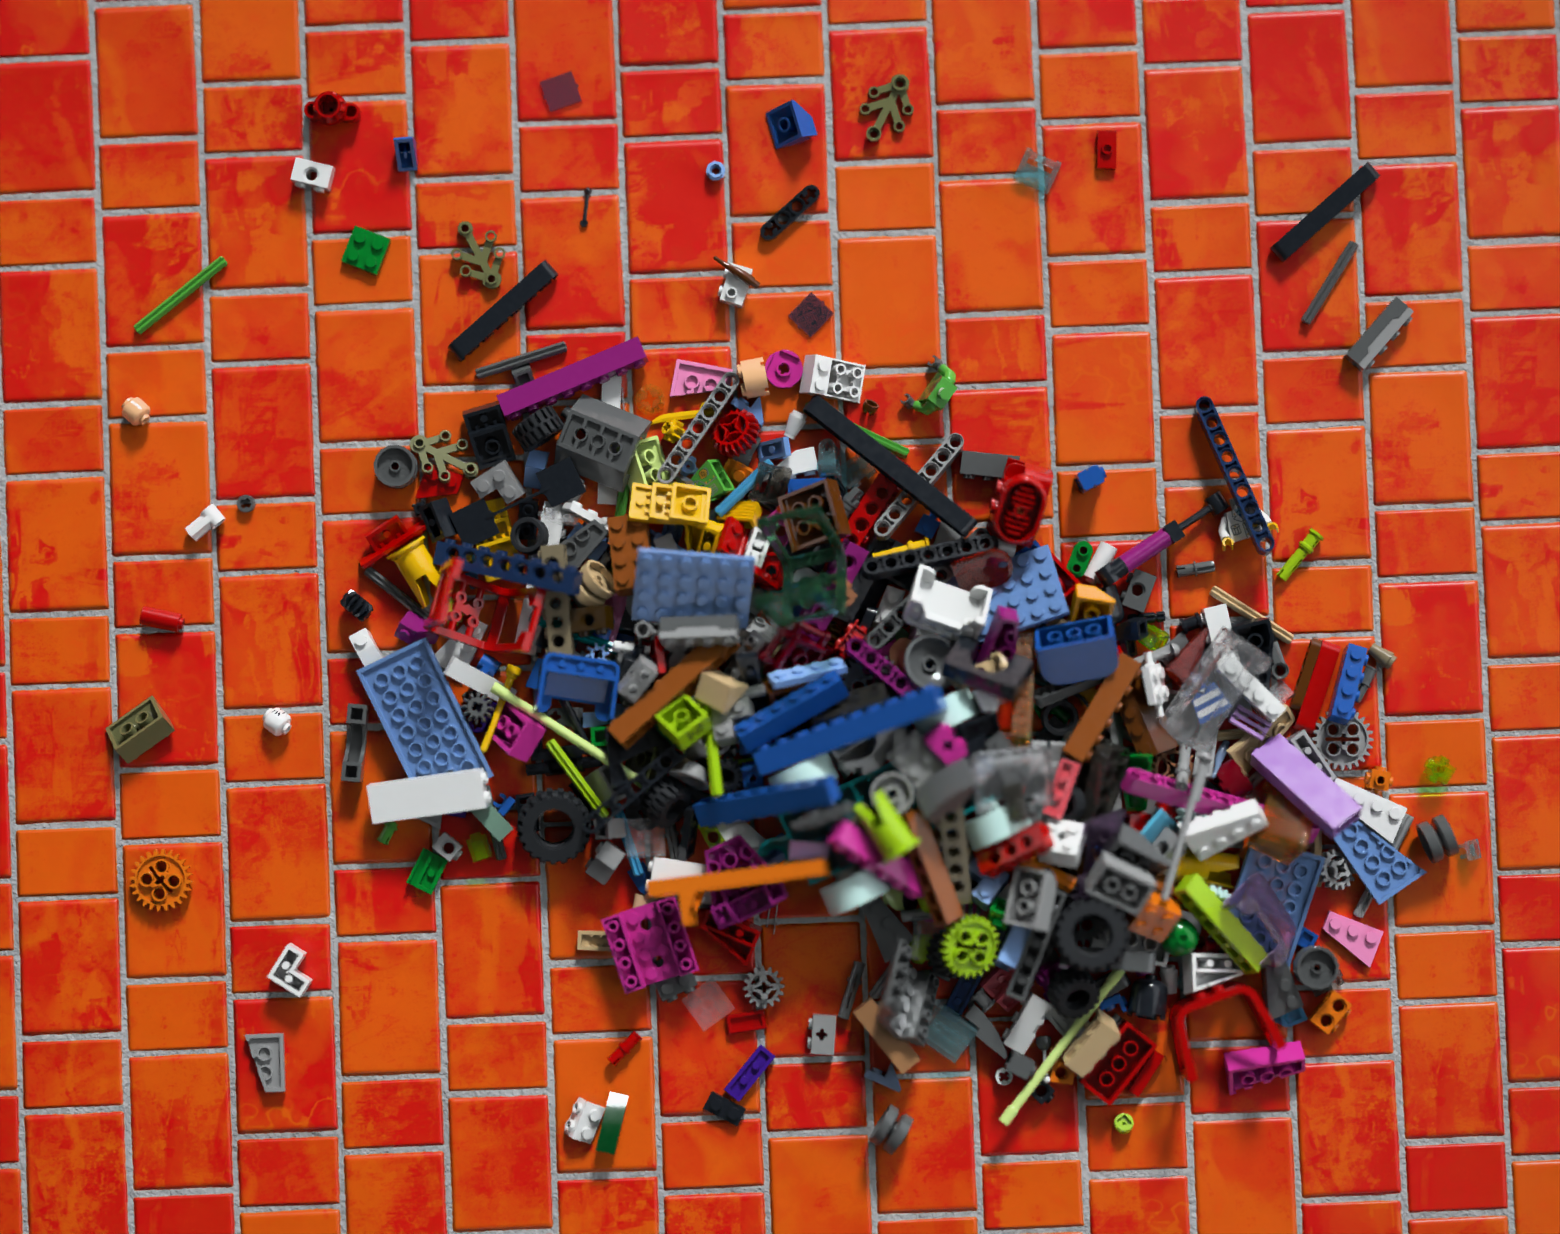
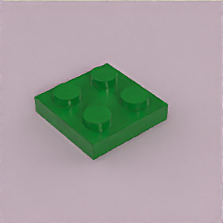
(366, 250)

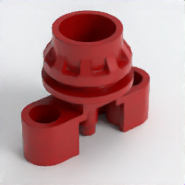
(331, 109)

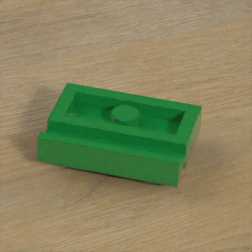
(427, 871)

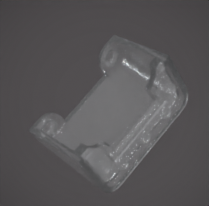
(1004, 767)

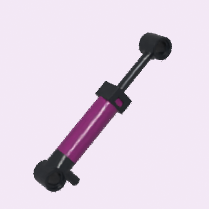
(1157, 542)

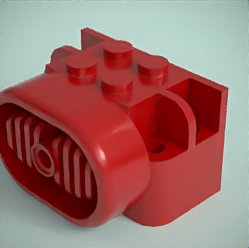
(1019, 502)

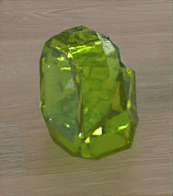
(1156, 639)

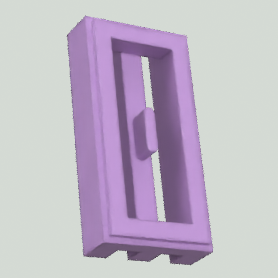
(1257, 718)

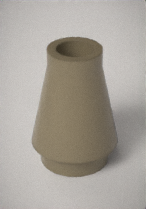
(1383, 656)

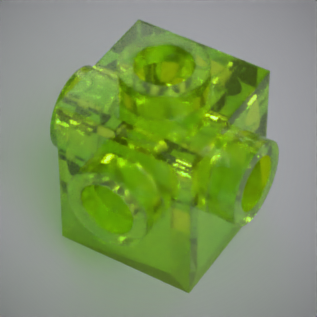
(1445, 769)

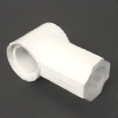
(209, 519)

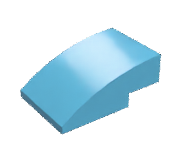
(1157, 824)

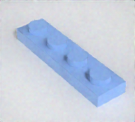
(806, 673)

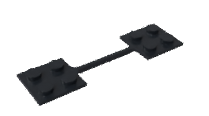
(557, 483)

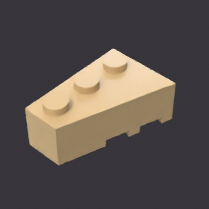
(1092, 1044)

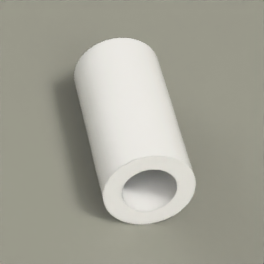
(1104, 554)

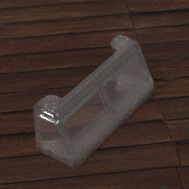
(1213, 690)

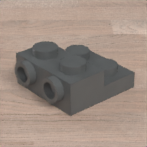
(672, 986)

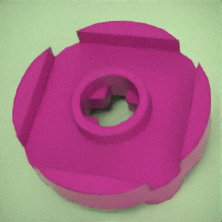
(794, 366)

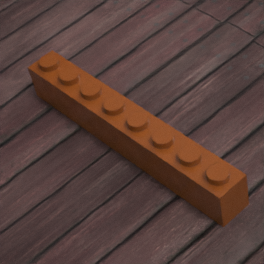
(680, 679)

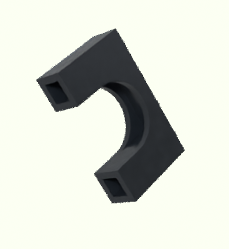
(1002, 684)

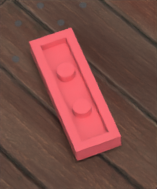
(1063, 786)

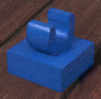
(507, 804)

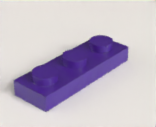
(749, 1072)

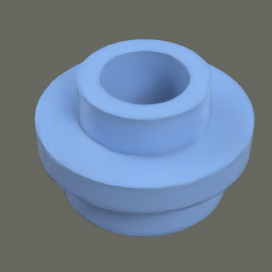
(715, 164)

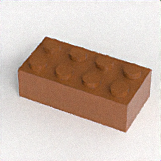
(624, 540)

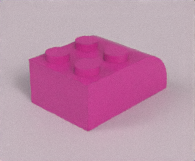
(517, 732)

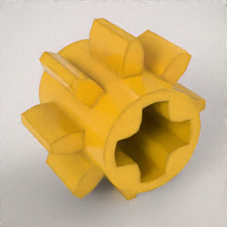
(672, 430)

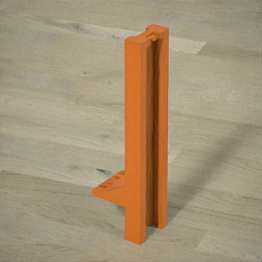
(692, 888)

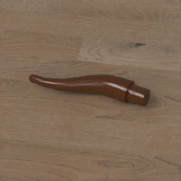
(741, 274)

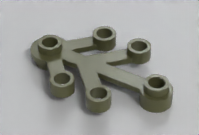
(888, 105)
(480, 257)
(442, 454)

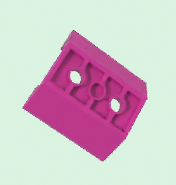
(636, 947)

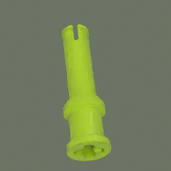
(1305, 547)

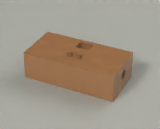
(897, 1050)

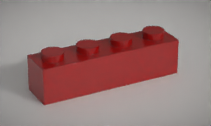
(1146, 1072)

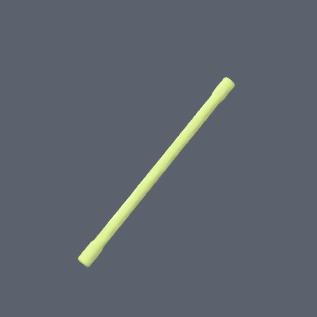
(508, 696)
(1012, 1110)

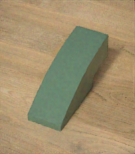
(493, 821)

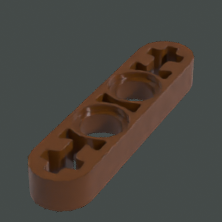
(1305, 674)

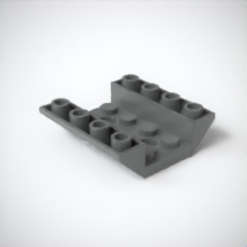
(603, 428)
(907, 997)

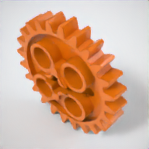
(148, 891)

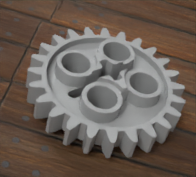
(1341, 756)

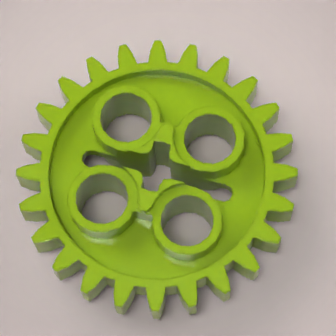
(966, 964)

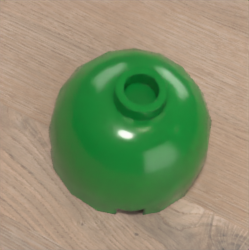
(1181, 939)

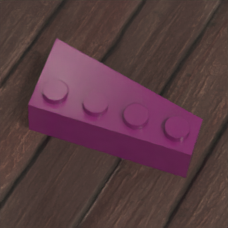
(1000, 636)

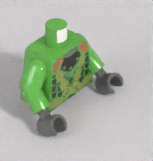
(937, 392)

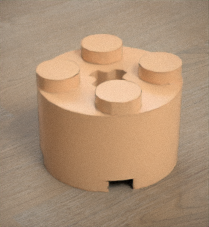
(754, 378)

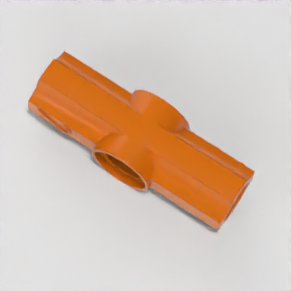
(1063, 880)

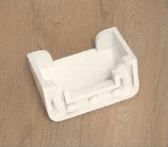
(945, 607)

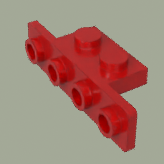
(389, 537)

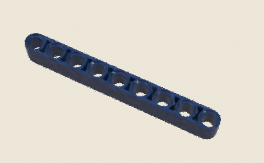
(1234, 484)

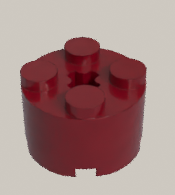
(1232, 780)

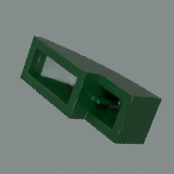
(612, 1122)

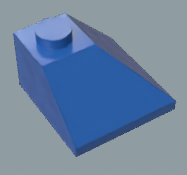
(790, 124)

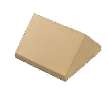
(719, 690)

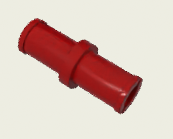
(624, 1048)

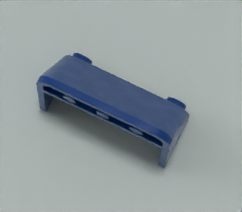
(579, 681)

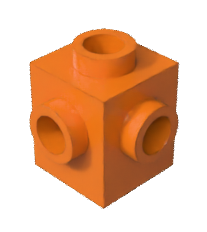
(1371, 776)

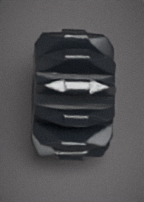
(356, 605)

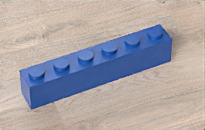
(791, 710)

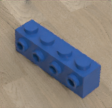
(1347, 684)

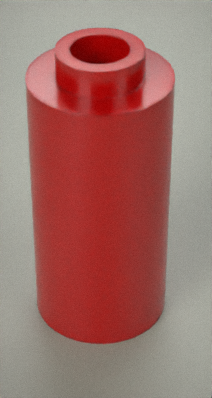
(161, 619)

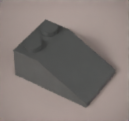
(1136, 849)

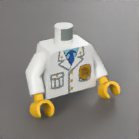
(1233, 528)

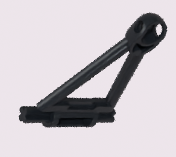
(575, 754)

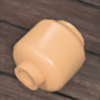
(136, 411)

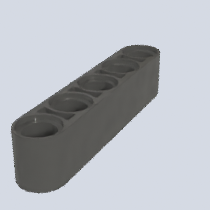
(1130, 961)

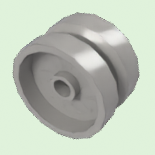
(899, 785)

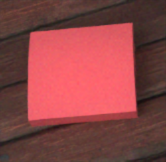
(997, 985)

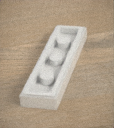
(472, 677)

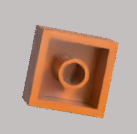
(1155, 918)

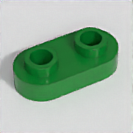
(1079, 559)

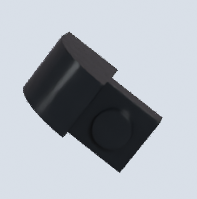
(1129, 632)

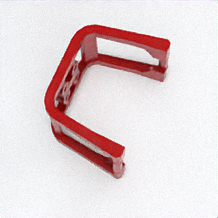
(440, 610)
(1208, 996)

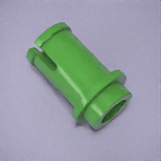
(387, 832)

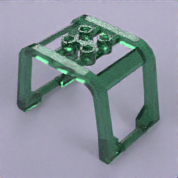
(808, 588)

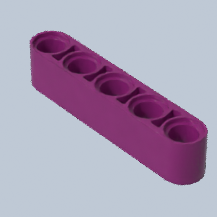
(879, 662)

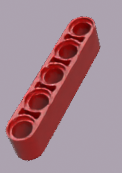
(1317, 687)

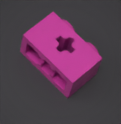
(936, 737)

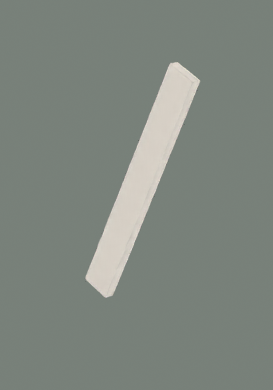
(611, 395)

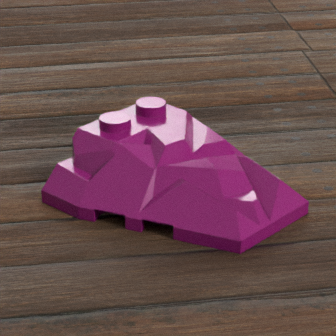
(742, 903)

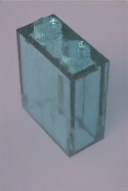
(949, 1032)

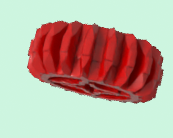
(735, 433)

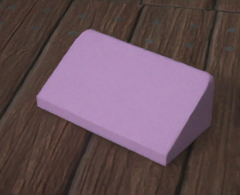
(808, 850)

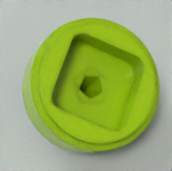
(1123, 1123)

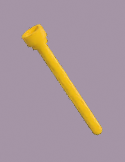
(512, 673)

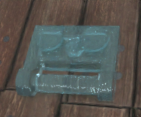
(1034, 176)

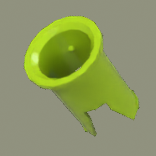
(891, 836)

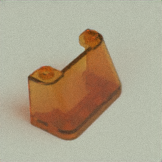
(1286, 830)

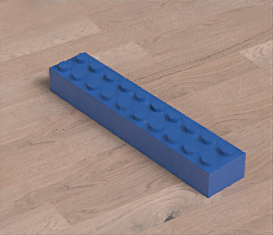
(849, 730)

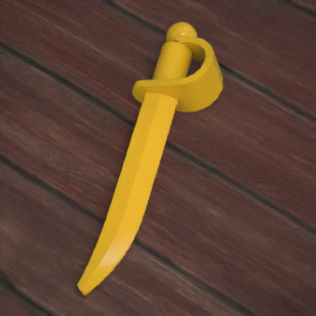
(682, 415)

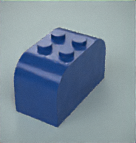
(1077, 650)

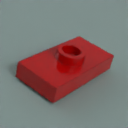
(1106, 149)

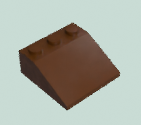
(809, 535)

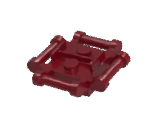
(797, 648)

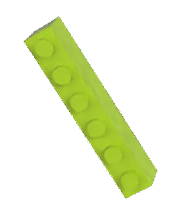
(1220, 923)

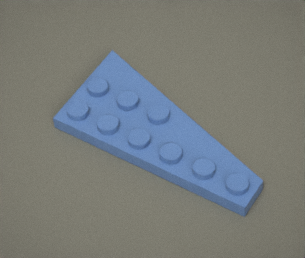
(1376, 862)

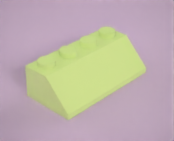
(647, 462)

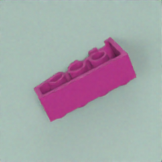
(1262, 1064)

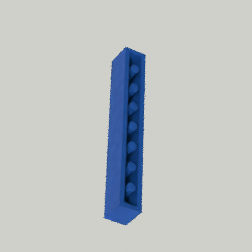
(767, 801)

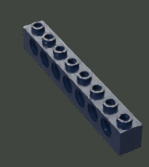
(570, 582)

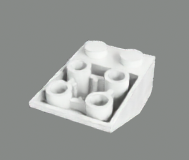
(832, 378)

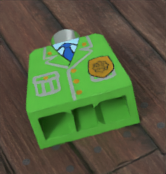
(713, 476)

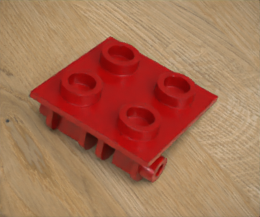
(851, 631)

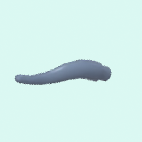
(1219, 757)

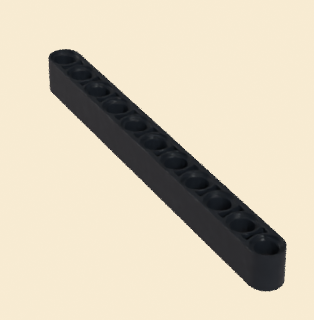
(890, 466)

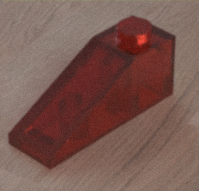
(1183, 665)

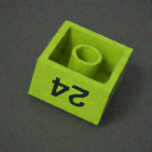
(683, 722)

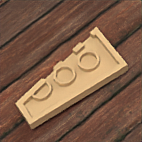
(1242, 749)

